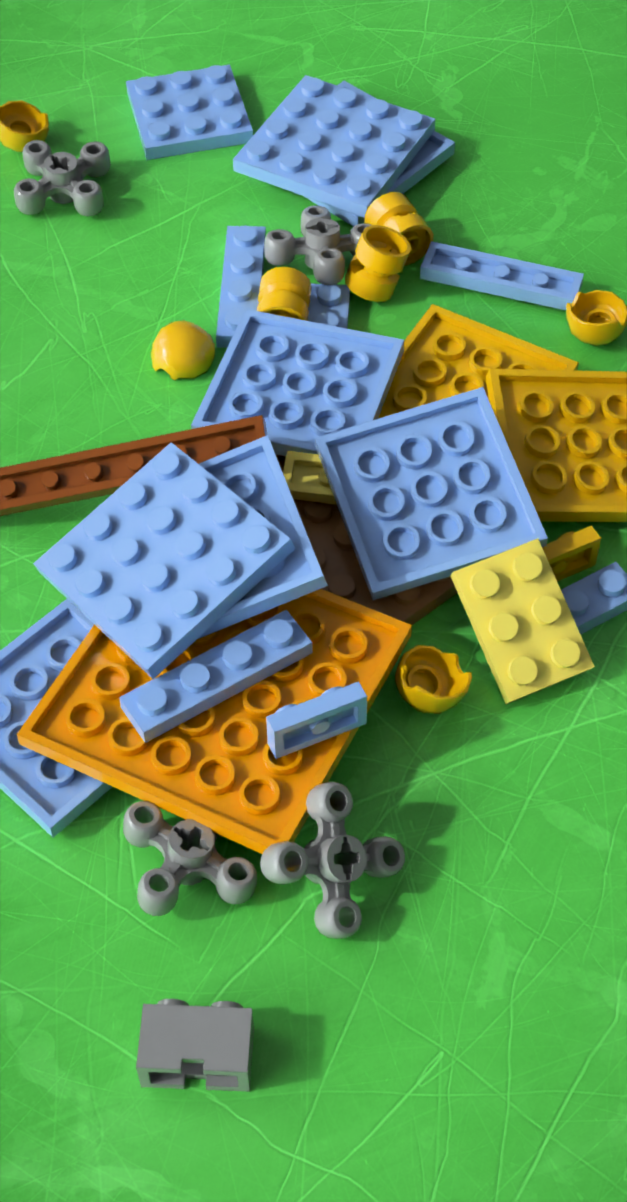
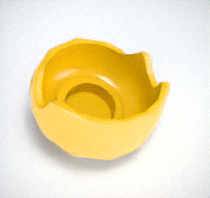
(21, 124)
(596, 317)
(182, 350)
(431, 679)

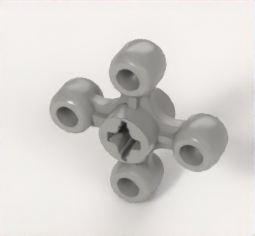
(62, 178)
(320, 245)
(188, 859)
(333, 860)

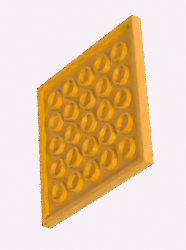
(220, 760)

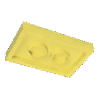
(522, 621)

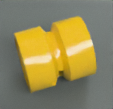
(399, 214)
(377, 262)
(285, 293)

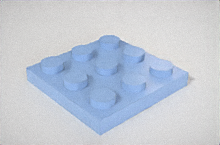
(188, 111)

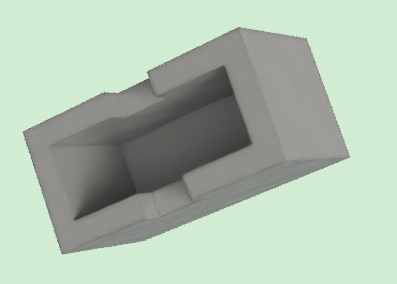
(195, 1044)

